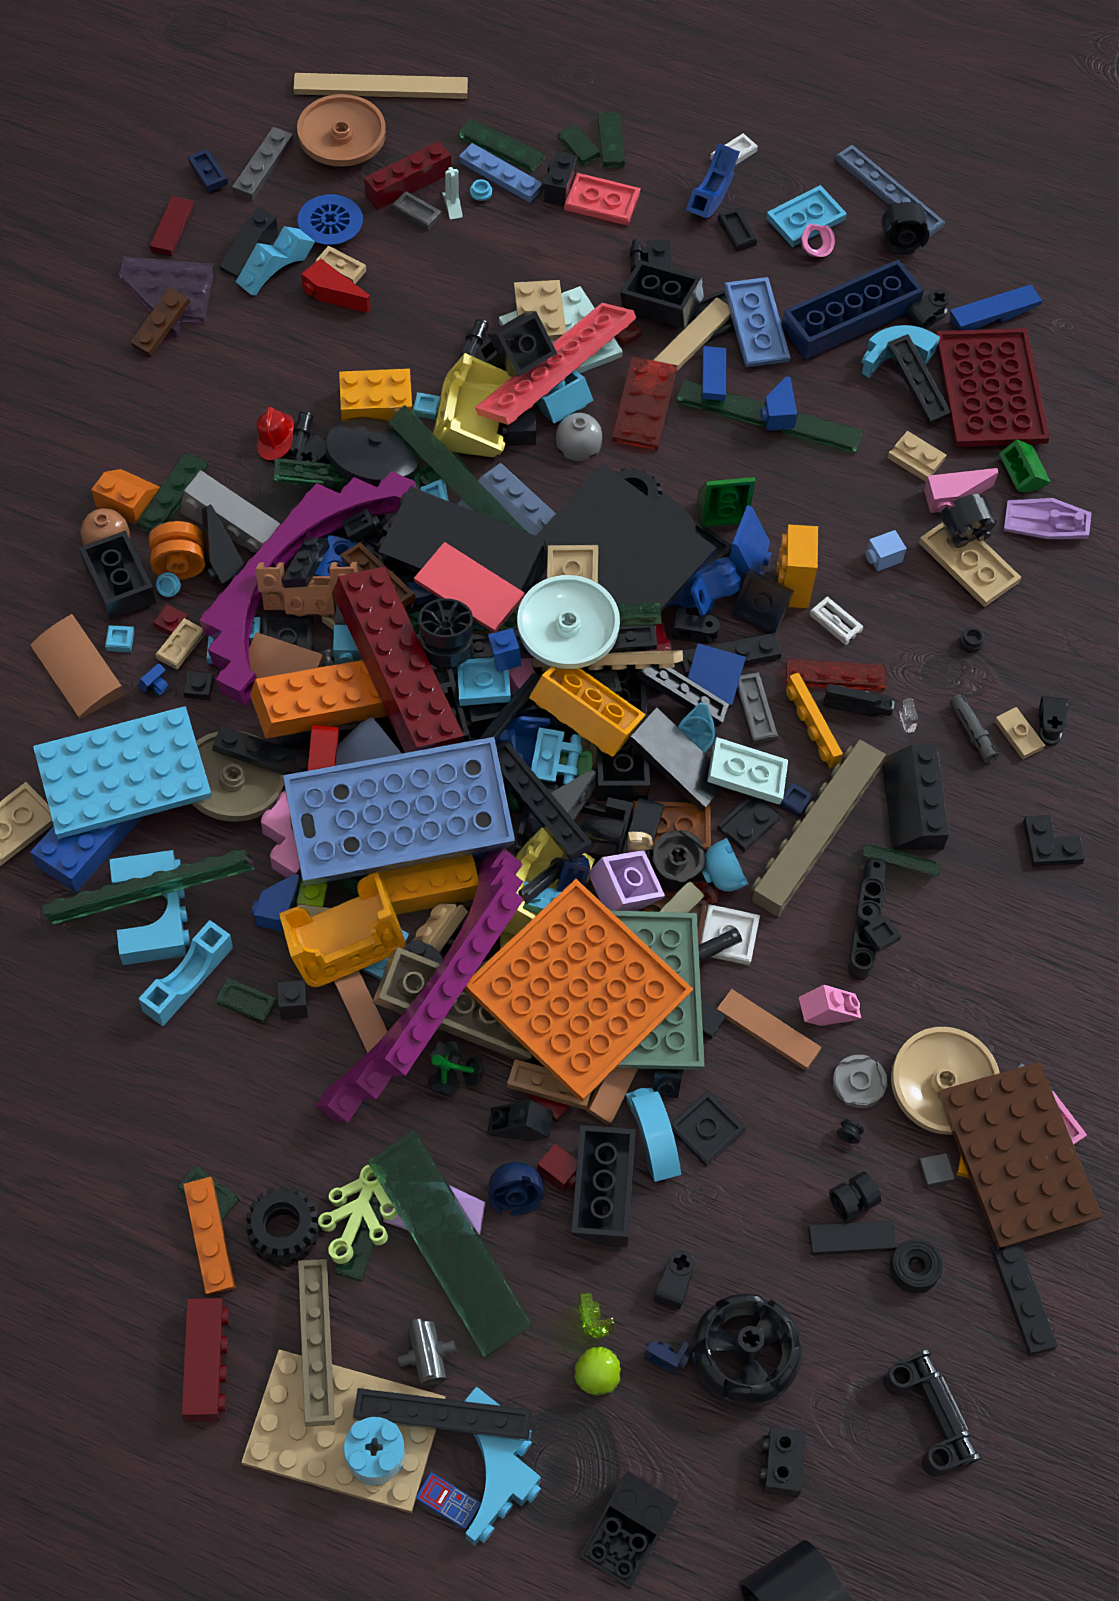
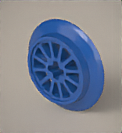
(341, 210)

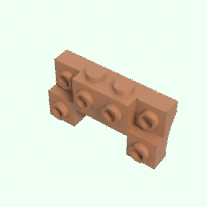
(300, 601)

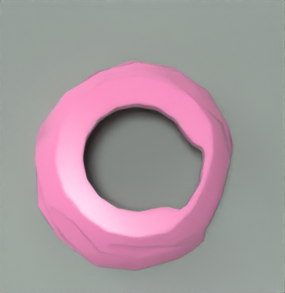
(828, 240)

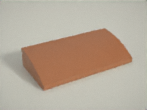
(76, 667)

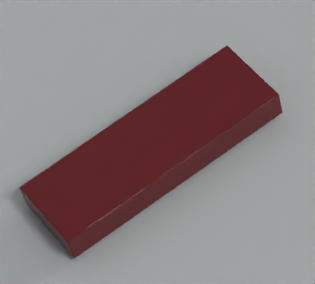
(172, 225)

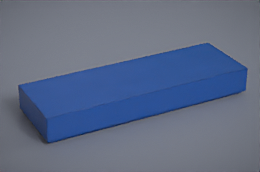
(714, 373)

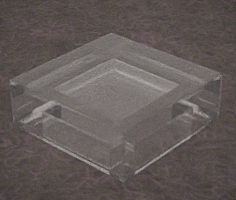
(908, 715)

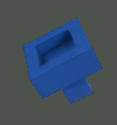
(154, 680)

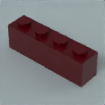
(407, 175)
(204, 1360)

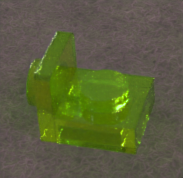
(589, 1313)

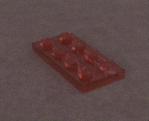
(644, 403)

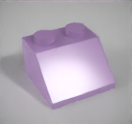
(626, 881)

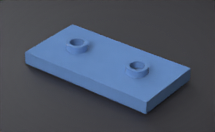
(756, 322)

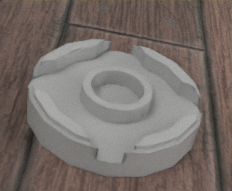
(859, 1081)

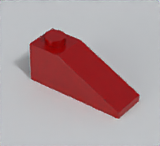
(333, 288)

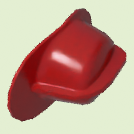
(274, 434)

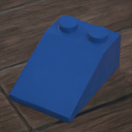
(750, 545)

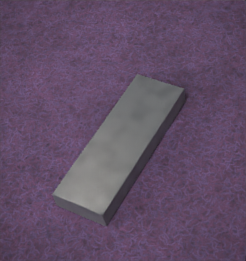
(756, 709)

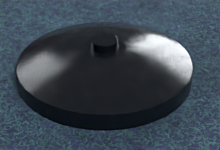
(370, 450)

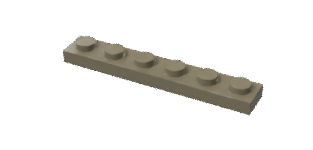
(316, 1343)

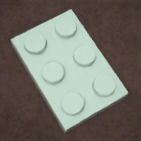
(747, 770)

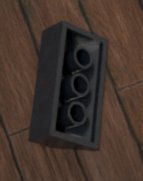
(915, 798)
(604, 1185)

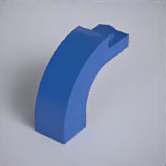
(712, 190)

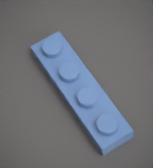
(500, 172)

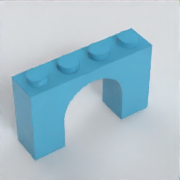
(165, 936)

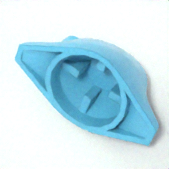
(699, 727)

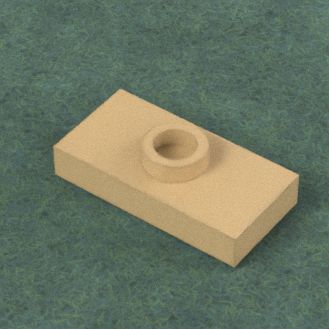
(180, 644)
(1019, 733)

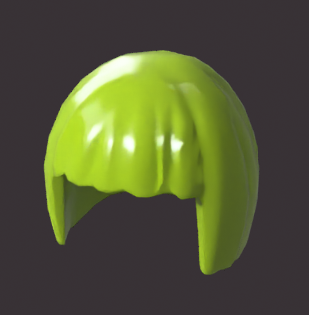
(597, 1371)

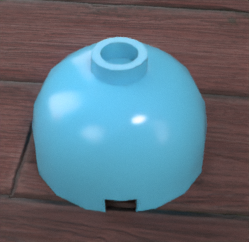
(723, 867)

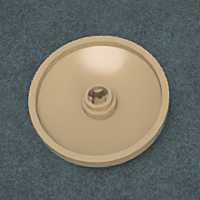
(934, 1062)

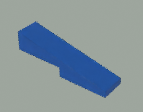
(993, 308)

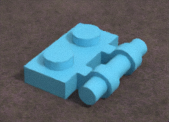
(548, 752)

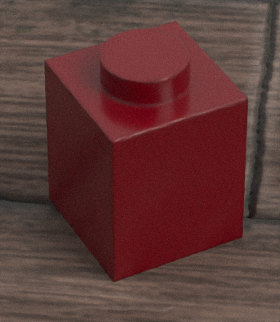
(558, 1168)

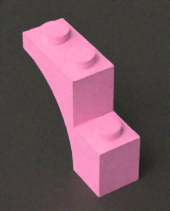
(278, 827)

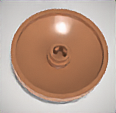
(341, 130)

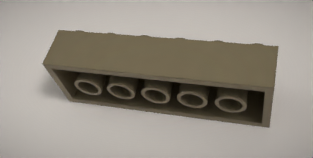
(405, 979)

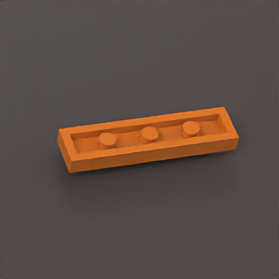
(209, 1236)

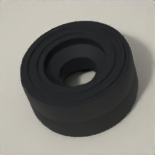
(912, 1281)

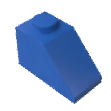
(780, 407)
(274, 901)

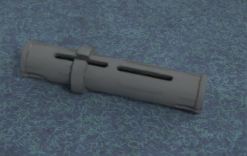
(978, 736)

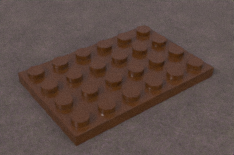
(1019, 1155)

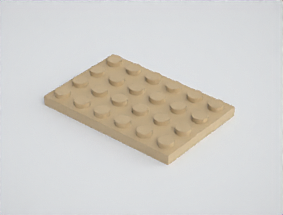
(316, 1453)

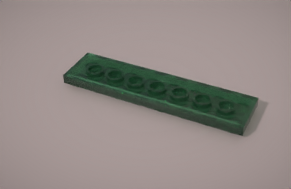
(450, 1243)

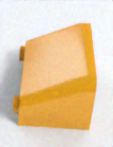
(343, 936)

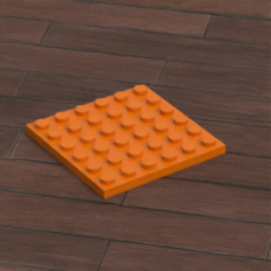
(578, 989)

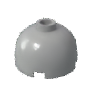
(579, 436)

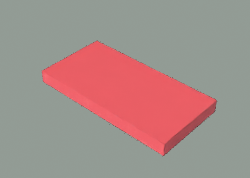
(460, 578)

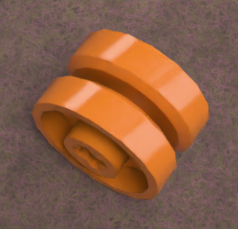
(177, 549)

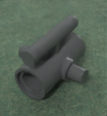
(427, 1353)

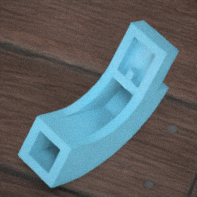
(877, 352)
(655, 1132)

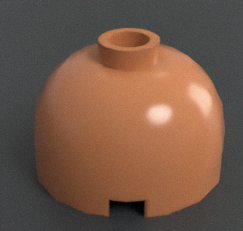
(102, 524)

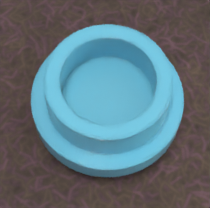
(481, 190)
(168, 584)

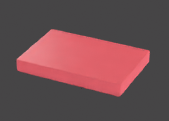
(602, 199)

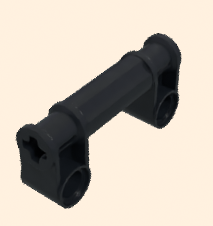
(957, 1448)

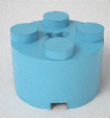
(389, 1458)

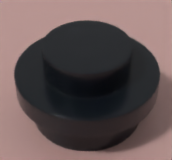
(972, 639)

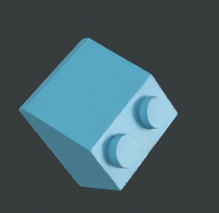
(565, 398)

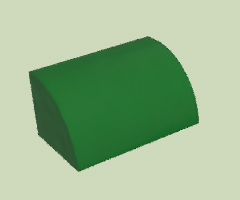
(1024, 467)

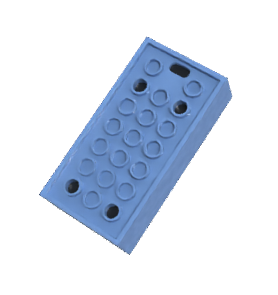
(398, 811)

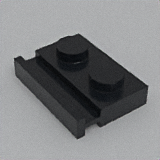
(748, 823)

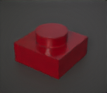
(169, 619)

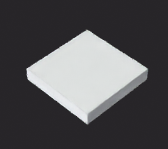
(724, 919)

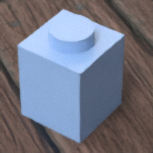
(885, 550)

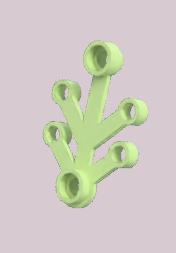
(357, 1209)

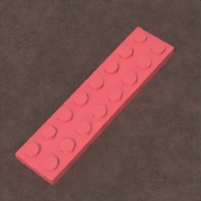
(572, 350)

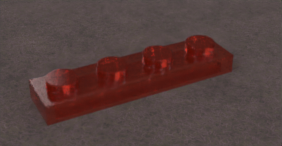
(847, 674)

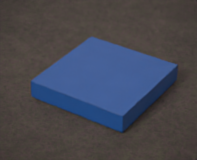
(717, 671)

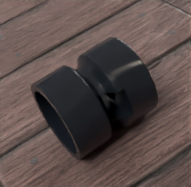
(853, 1197)

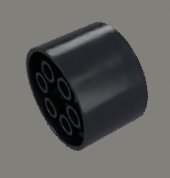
(795, 1576)

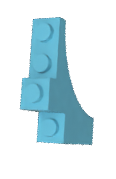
(505, 1477)

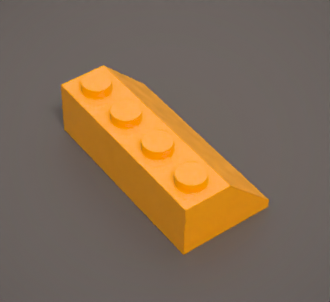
(587, 707)

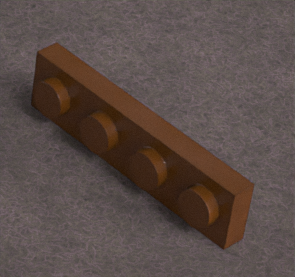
(367, 561)

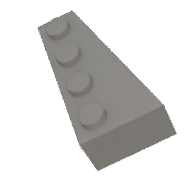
(240, 518)

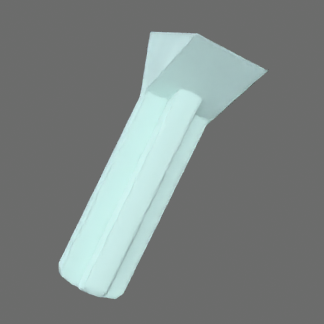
(451, 194)

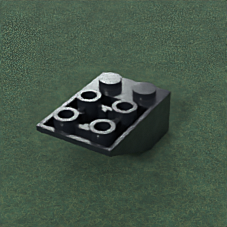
(629, 1529)

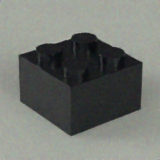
(522, 343)

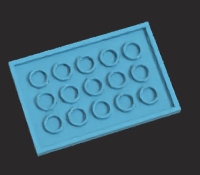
(122, 772)

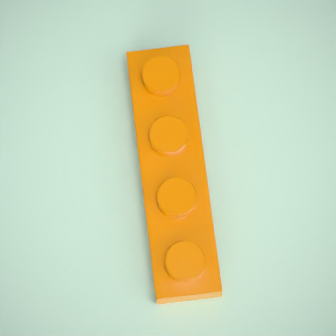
(817, 727)

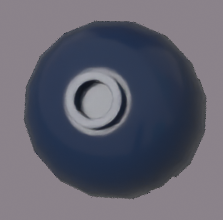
(515, 1188)

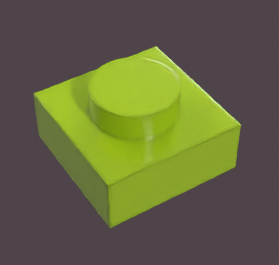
(312, 895)

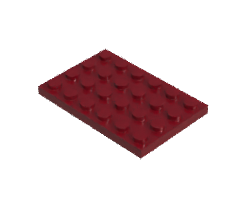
(991, 387)

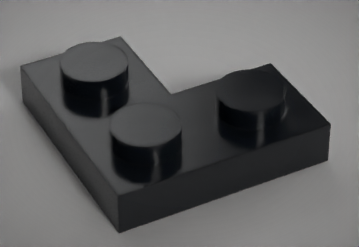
(1046, 848)

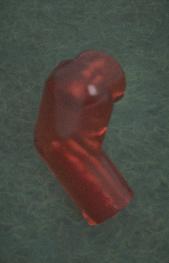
(710, 891)

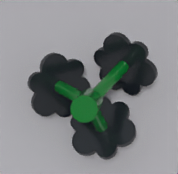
(446, 1059)

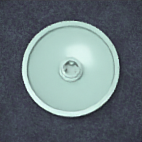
(568, 622)

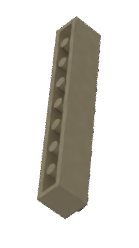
(818, 828)

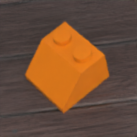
(123, 493)

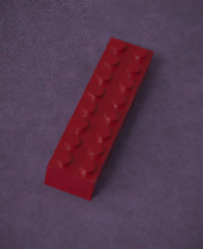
(396, 661)

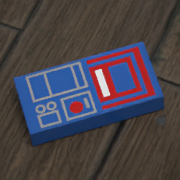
(448, 1501)

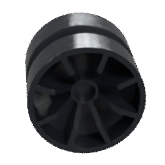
(446, 632)

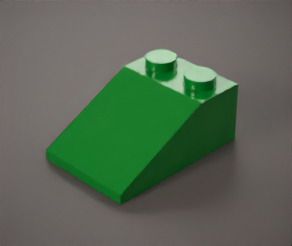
(724, 501)

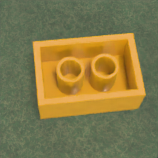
(374, 393)
(798, 563)

